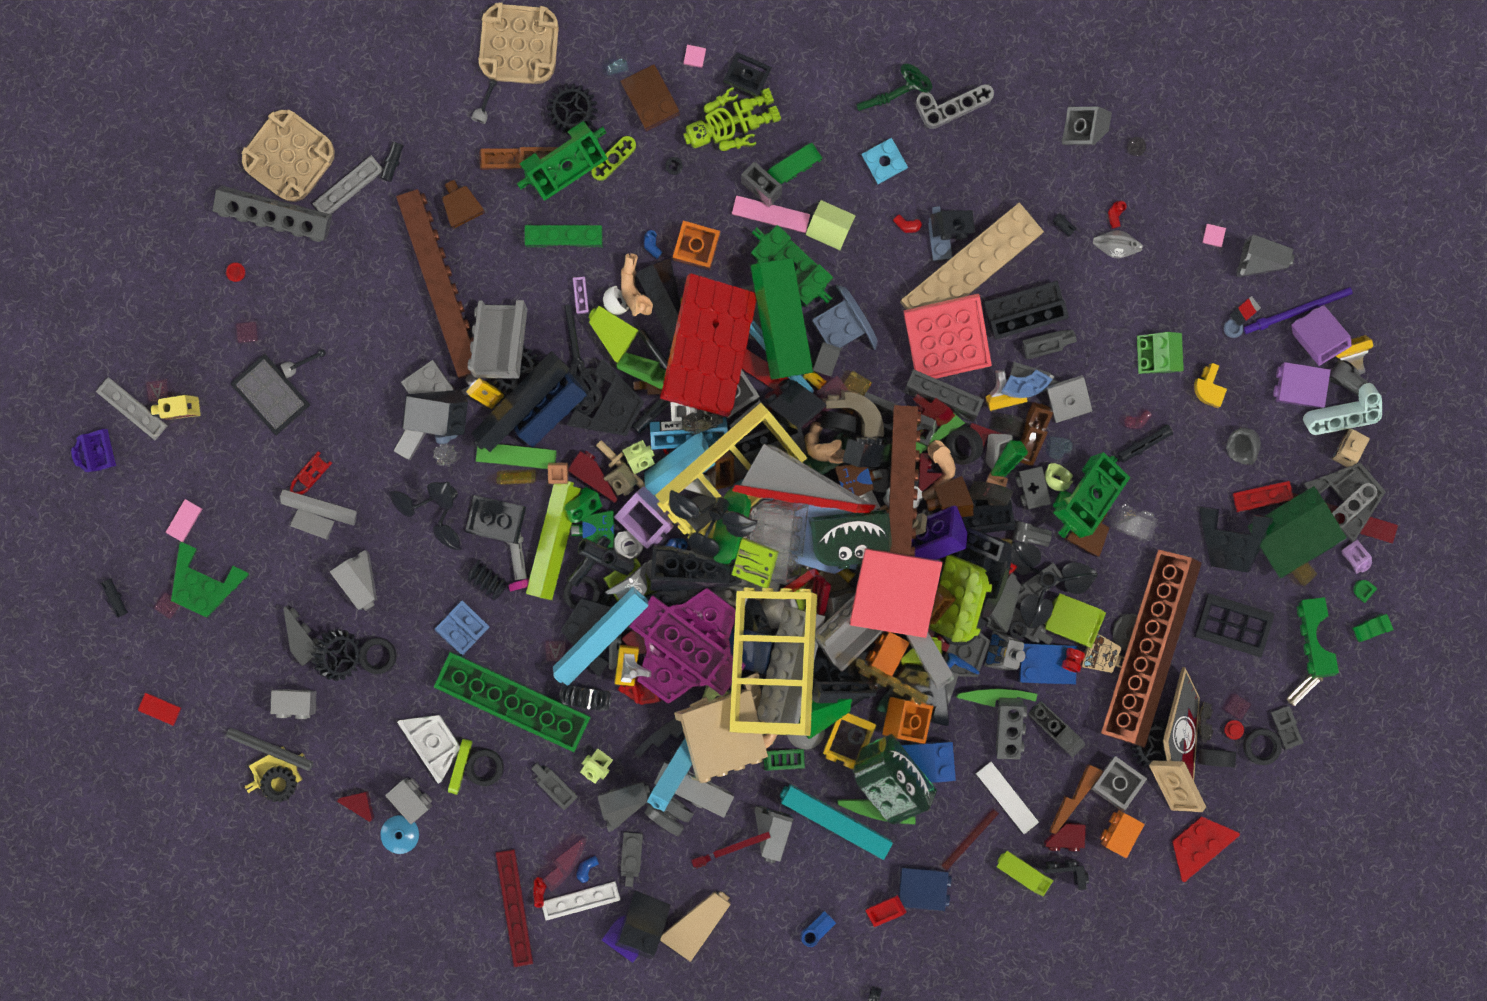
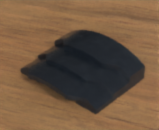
(993, 556)
(834, 684)

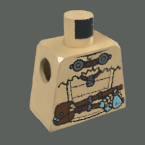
(1350, 447)
(1103, 655)

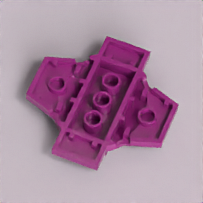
(687, 645)

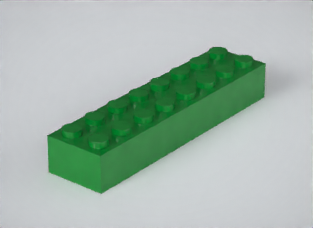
(512, 701)

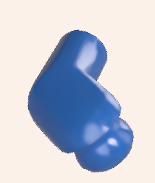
(650, 244)
(678, 543)
(584, 867)

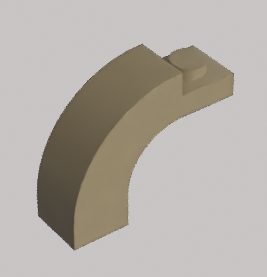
(869, 414)

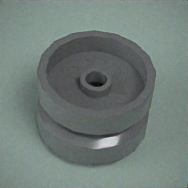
(668, 818)

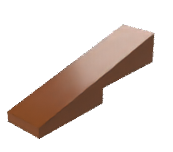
(505, 157)
(1068, 805)

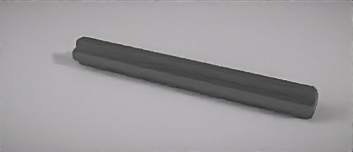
(269, 749)

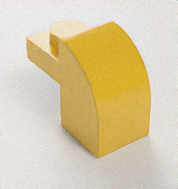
(1206, 390)

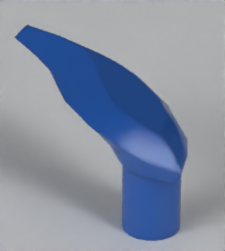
(954, 659)

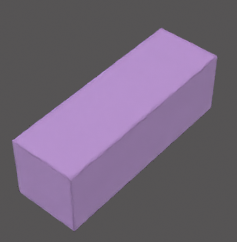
(580, 295)

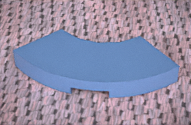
(1026, 386)

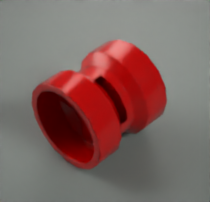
(1073, 660)

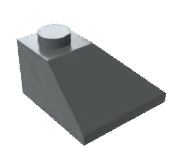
(1085, 125)

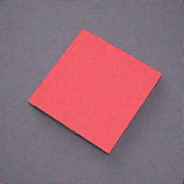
(948, 337)
(895, 593)

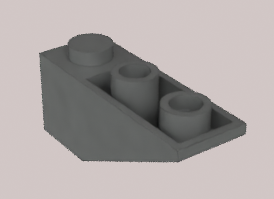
(299, 641)
(1057, 729)

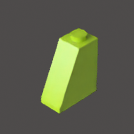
(612, 331)
(1024, 873)

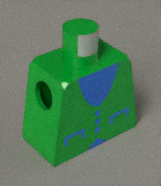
(595, 527)

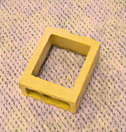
(833, 756)

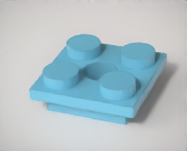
(889, 150)

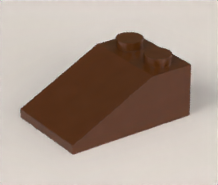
(650, 97)

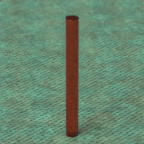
(970, 839)

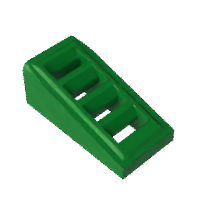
(1010, 457)
(767, 761)

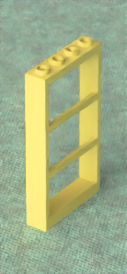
(717, 450)
(804, 727)

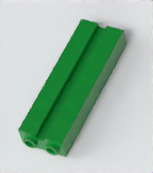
(781, 317)

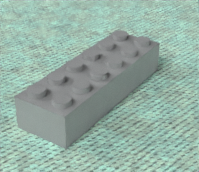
(778, 702)

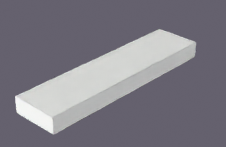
(1007, 797)
(580, 900)

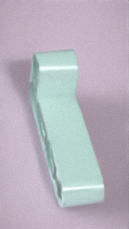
(1335, 418)

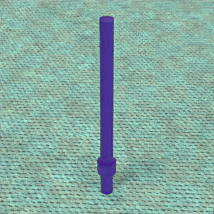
(1263, 323)

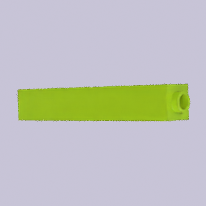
(552, 542)

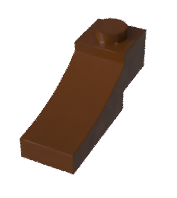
(1035, 430)

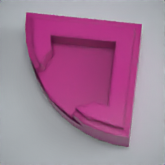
(518, 585)

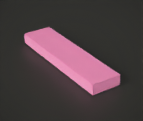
(770, 215)

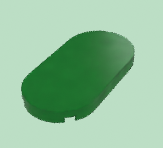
(728, 543)

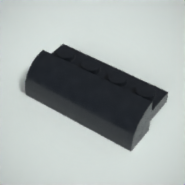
(1025, 310)
(752, 444)
(989, 518)

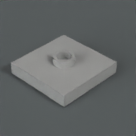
(1069, 399)

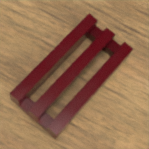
(822, 589)

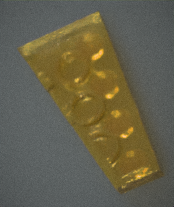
(884, 680)

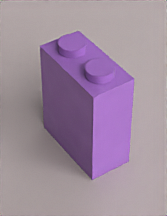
(1321, 335)
(1302, 385)

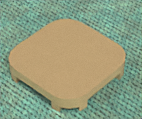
(518, 43)
(288, 156)

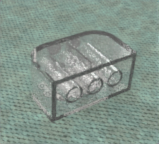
(782, 528)

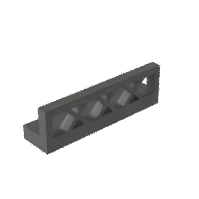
(960, 402)
(887, 408)

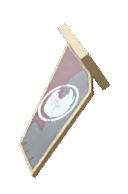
(1180, 742)

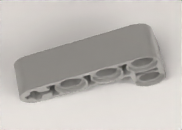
(956, 104)

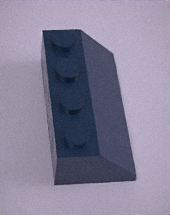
(550, 410)

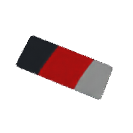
(1245, 311)

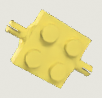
(260, 767)

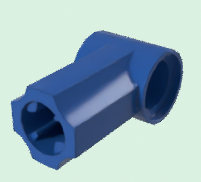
(819, 928)

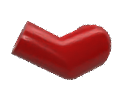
(1114, 213)
(907, 226)
(538, 892)

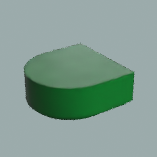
(1363, 590)

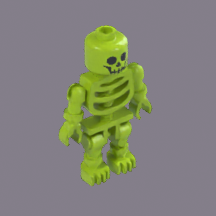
(700, 133)

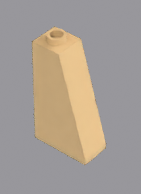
(694, 928)

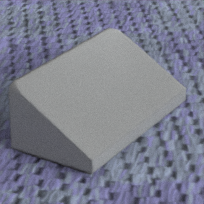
(409, 443)
(995, 447)
(312, 524)

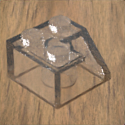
(1133, 524)

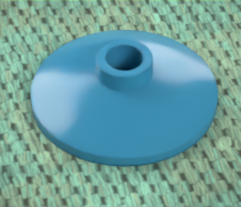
(409, 832)

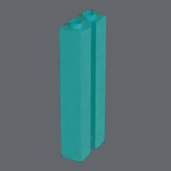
(835, 821)

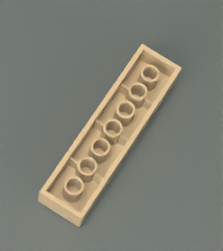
(977, 260)

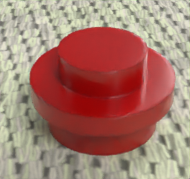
(235, 272)
(1234, 729)

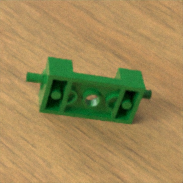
(548, 174)
(810, 277)
(1082, 510)

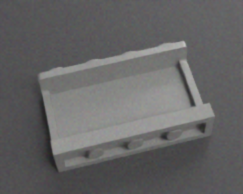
(498, 340)
(842, 641)

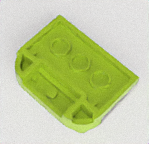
(969, 587)

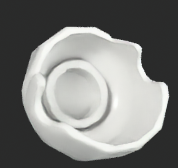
(611, 302)
(631, 551)

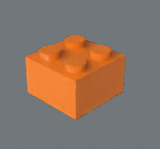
(696, 245)
(887, 652)
(907, 720)
(1121, 833)

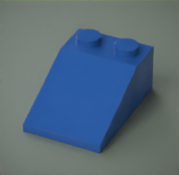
(1044, 665)
(934, 759)

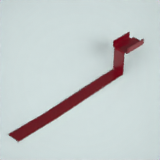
(701, 861)

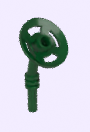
(913, 81)

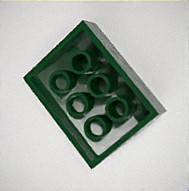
(1300, 532)

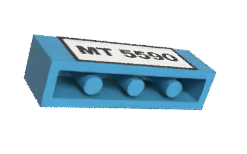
(670, 434)

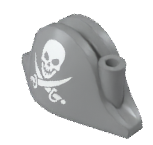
(1117, 244)
(636, 580)

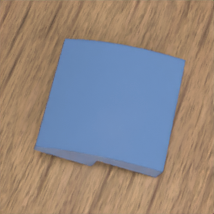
(461, 628)

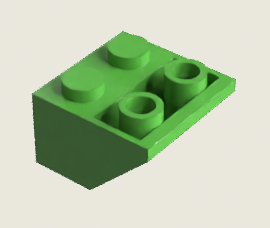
(1160, 353)

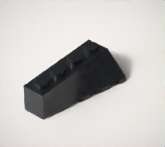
(661, 288)

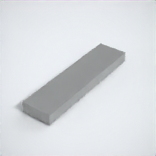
(348, 186)
(131, 408)
(318, 507)

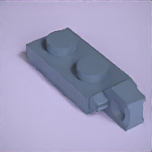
(940, 248)

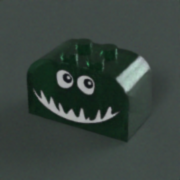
(843, 537)
(893, 780)

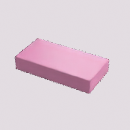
(184, 520)

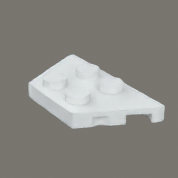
(432, 742)

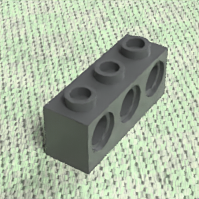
(1006, 720)

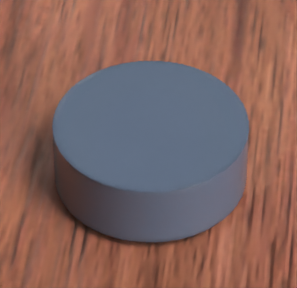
(1232, 330)

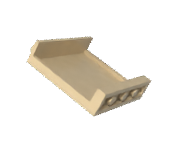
(712, 745)

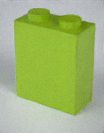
(1075, 620)

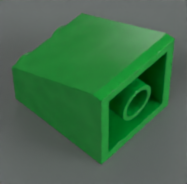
(826, 714)

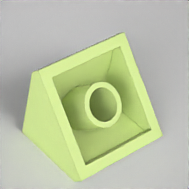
(830, 225)

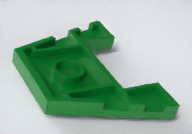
(197, 590)

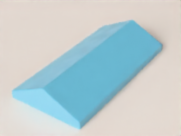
(674, 463)

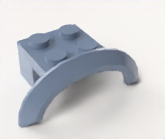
(844, 322)

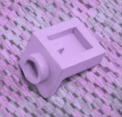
(1358, 557)

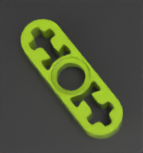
(607, 172)
(458, 771)

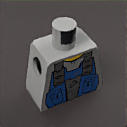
(1004, 652)

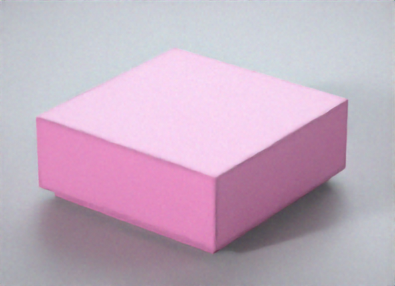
(694, 56)
(1213, 235)

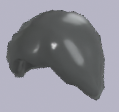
(1243, 446)

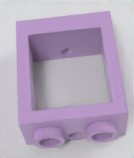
(634, 528)

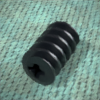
(486, 580)

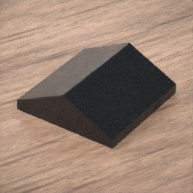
(746, 77)

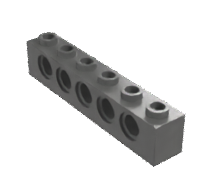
(320, 220)

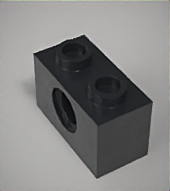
(952, 224)

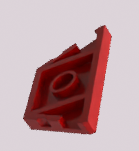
(1200, 844)

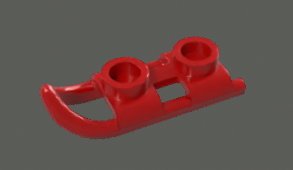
(306, 477)

